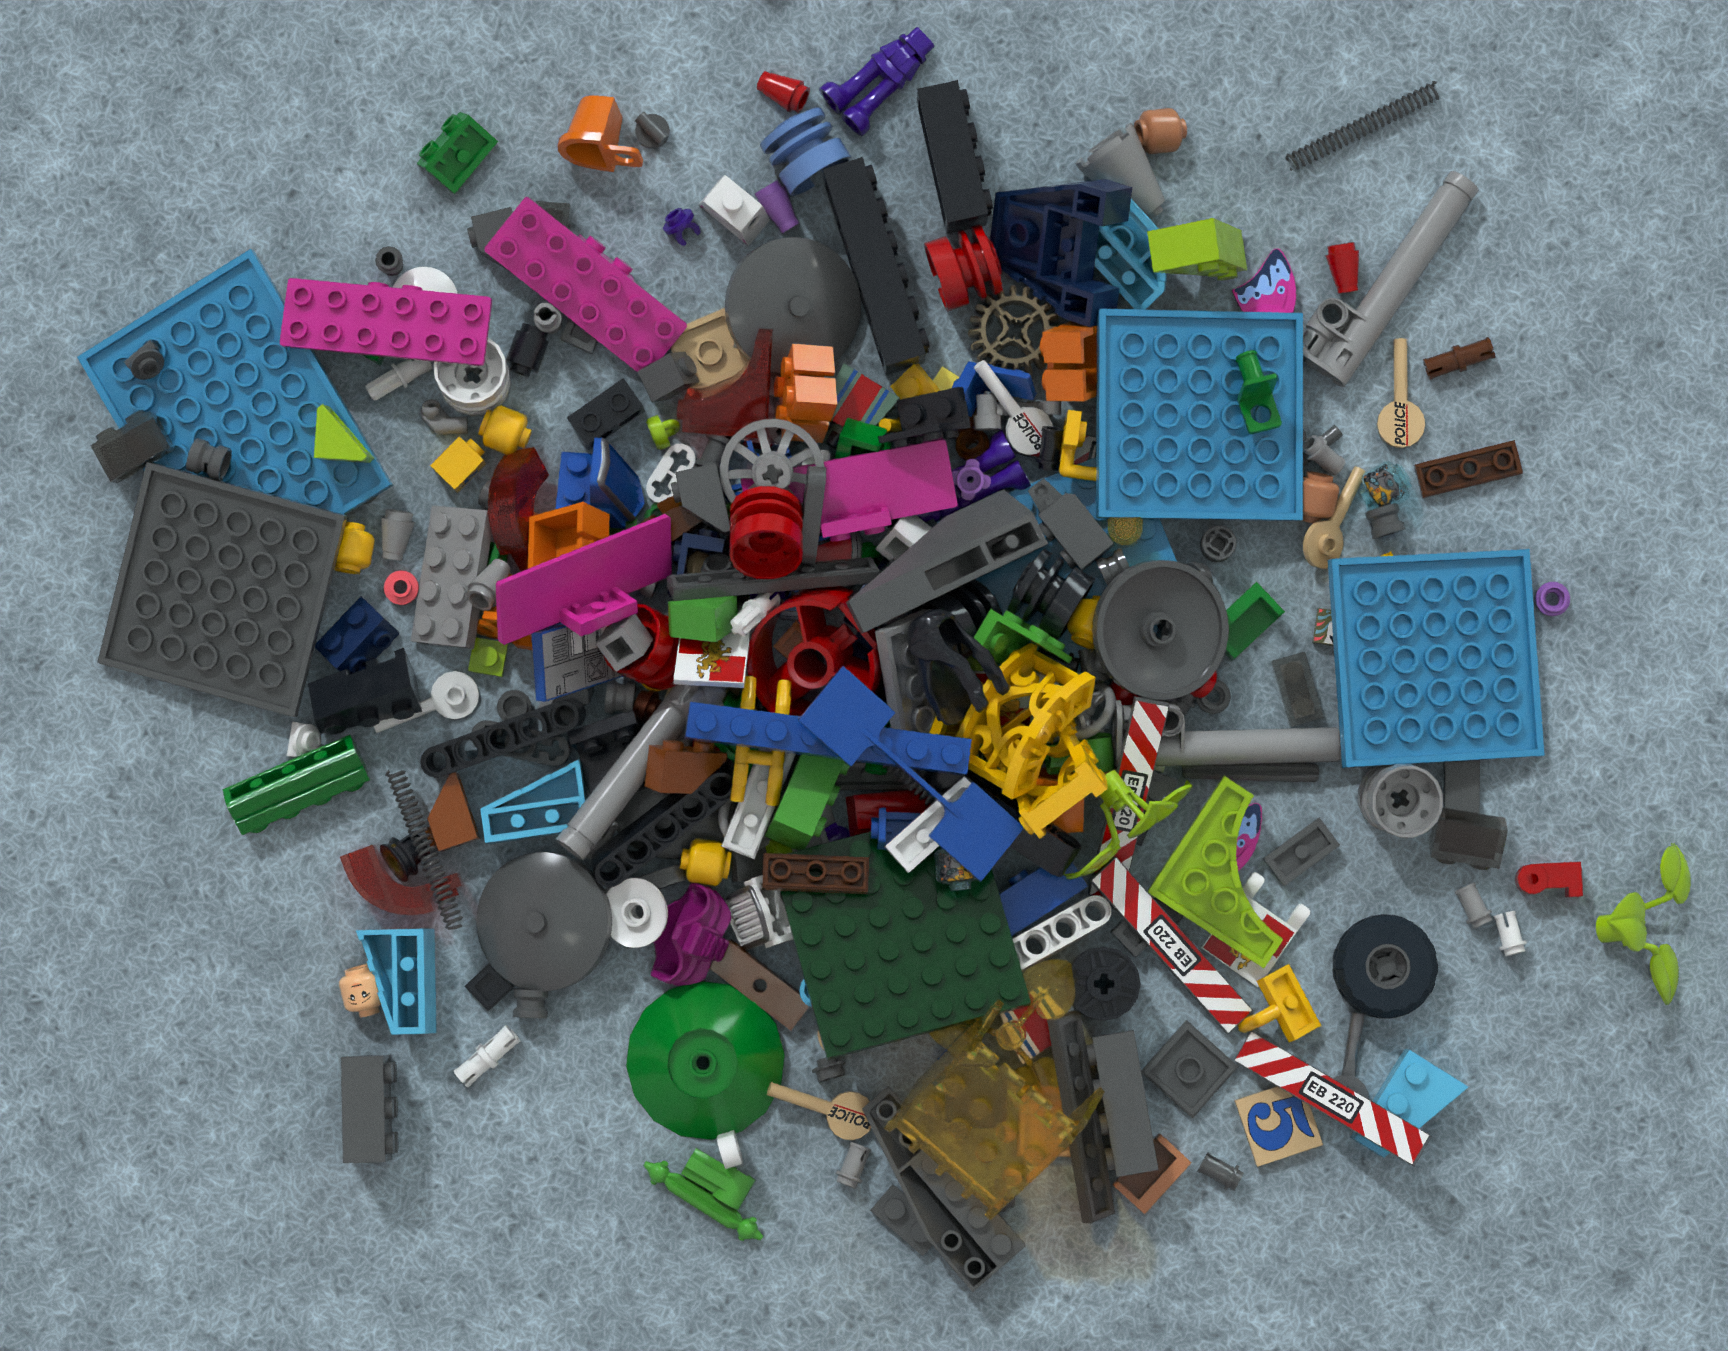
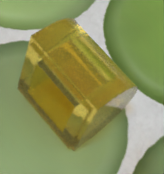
(1125, 530)

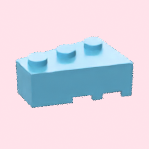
(536, 809)
(407, 977)
(1414, 1093)

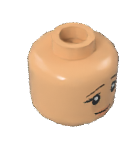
(360, 991)

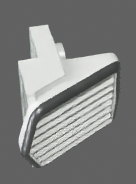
(758, 915)

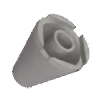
(1124, 161)

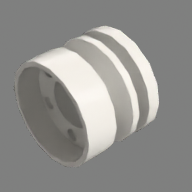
(468, 396)

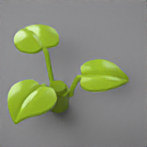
(1120, 796)
(1629, 922)

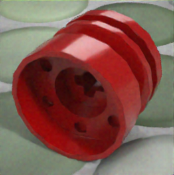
(964, 267)
(766, 532)
(658, 663)

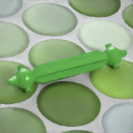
(703, 1200)

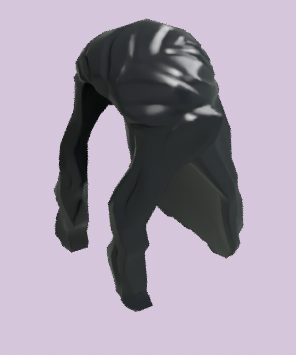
(944, 672)

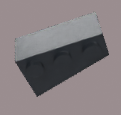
(366, 696)

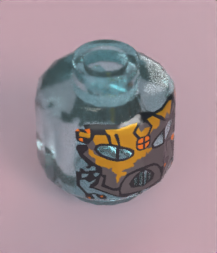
(1385, 485)
(951, 872)

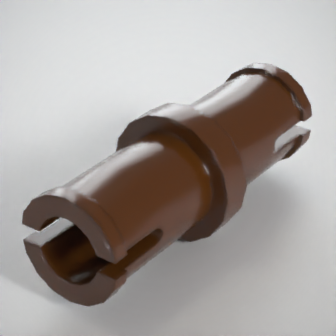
(1459, 358)

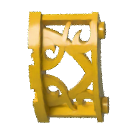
(1061, 707)
(1057, 799)

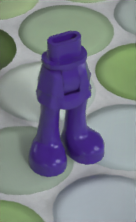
(894, 63)
(1010, 476)

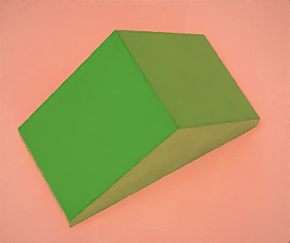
(702, 618)

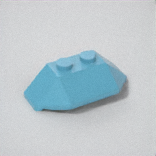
(1126, 259)

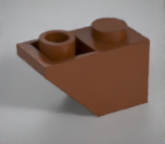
(681, 767)

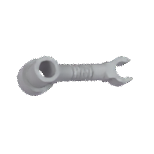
(990, 411)

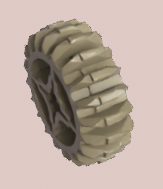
(1024, 345)

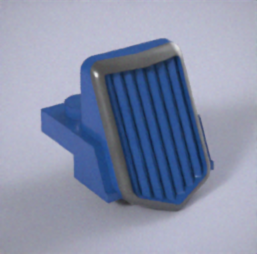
(602, 482)

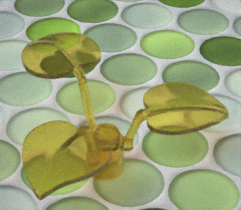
(1051, 996)

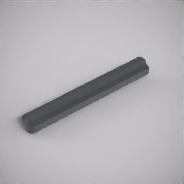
(1255, 772)

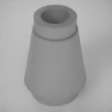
(396, 532)
(483, 588)

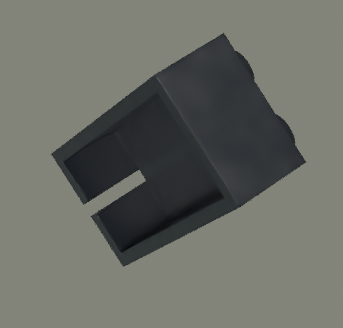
(952, 156)

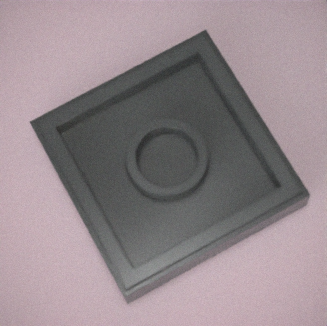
(1189, 1069)

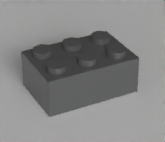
(368, 1108)

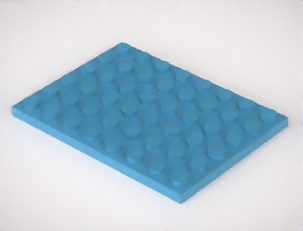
(236, 389)

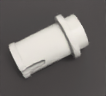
(1510, 936)

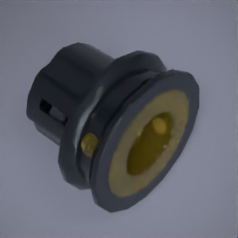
(401, 856)

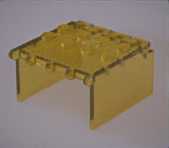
(983, 1122)

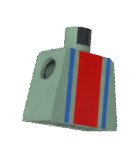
(858, 400)

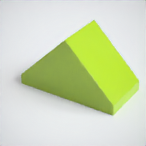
(335, 440)

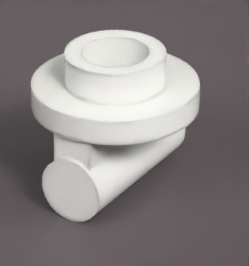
(303, 739)

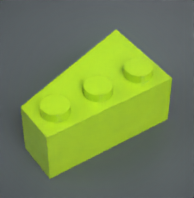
(1198, 249)

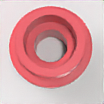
(412, 587)

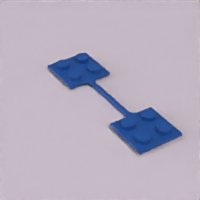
(850, 720)

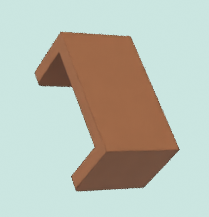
(1148, 1187)

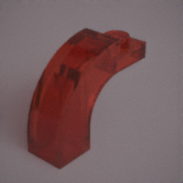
(512, 502)
(377, 887)

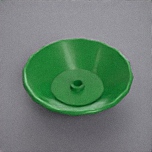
(711, 1023)

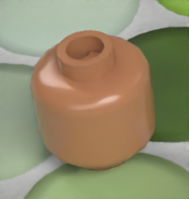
(1160, 130)
(1319, 496)

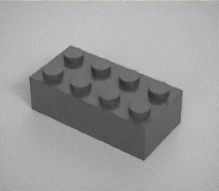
(1124, 1104)

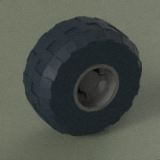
(1385, 966)

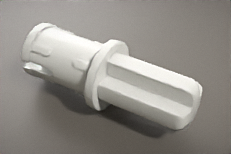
(399, 375)
(753, 612)

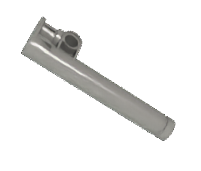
(1345, 344)
(1232, 746)
(630, 768)

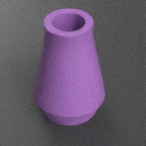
(777, 205)

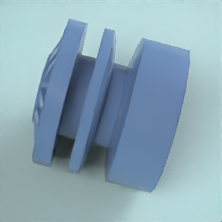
(802, 146)

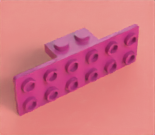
(585, 285)
(386, 321)
(881, 486)
(587, 584)

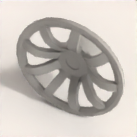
(771, 467)

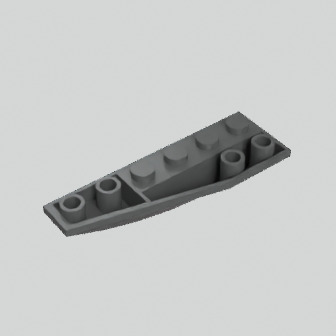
(948, 557)
(949, 1221)

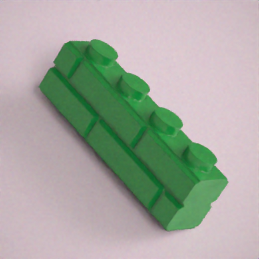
(296, 785)

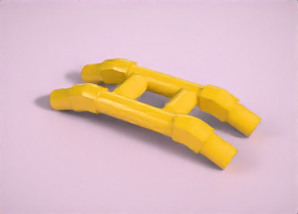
(773, 759)

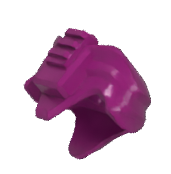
(692, 936)

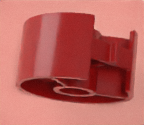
(802, 666)

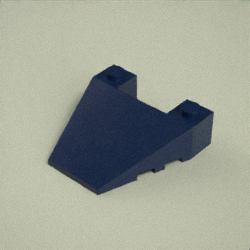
(1051, 242)

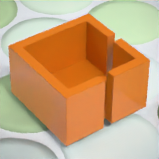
(1070, 361)
(804, 392)
(565, 531)

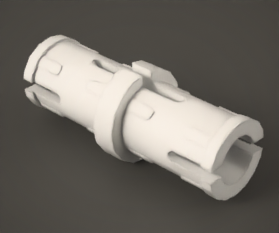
(487, 1056)

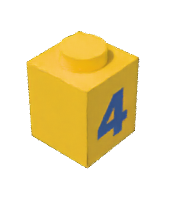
(459, 463)

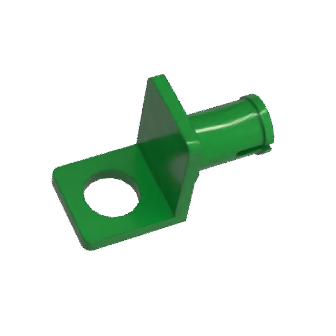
(1255, 392)

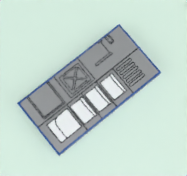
(567, 662)

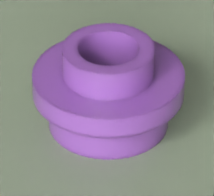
(1563, 599)

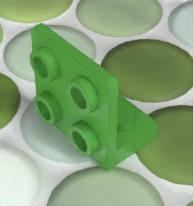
(1009, 632)

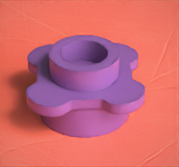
(980, 480)

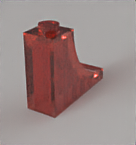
(735, 402)

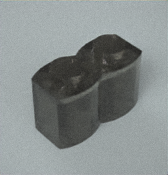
(130, 447)

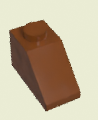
(452, 817)

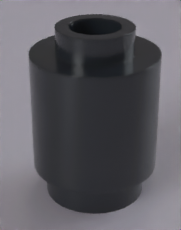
(527, 350)

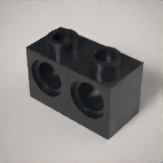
(606, 413)

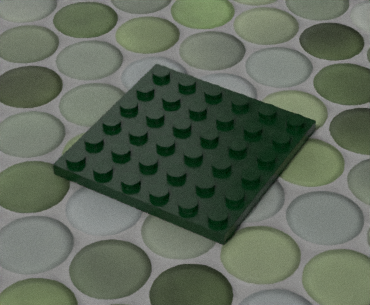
(902, 954)

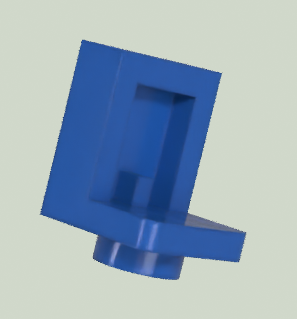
(889, 825)

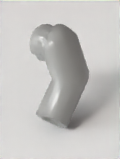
(440, 422)

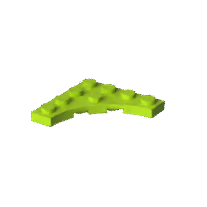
(1205, 881)

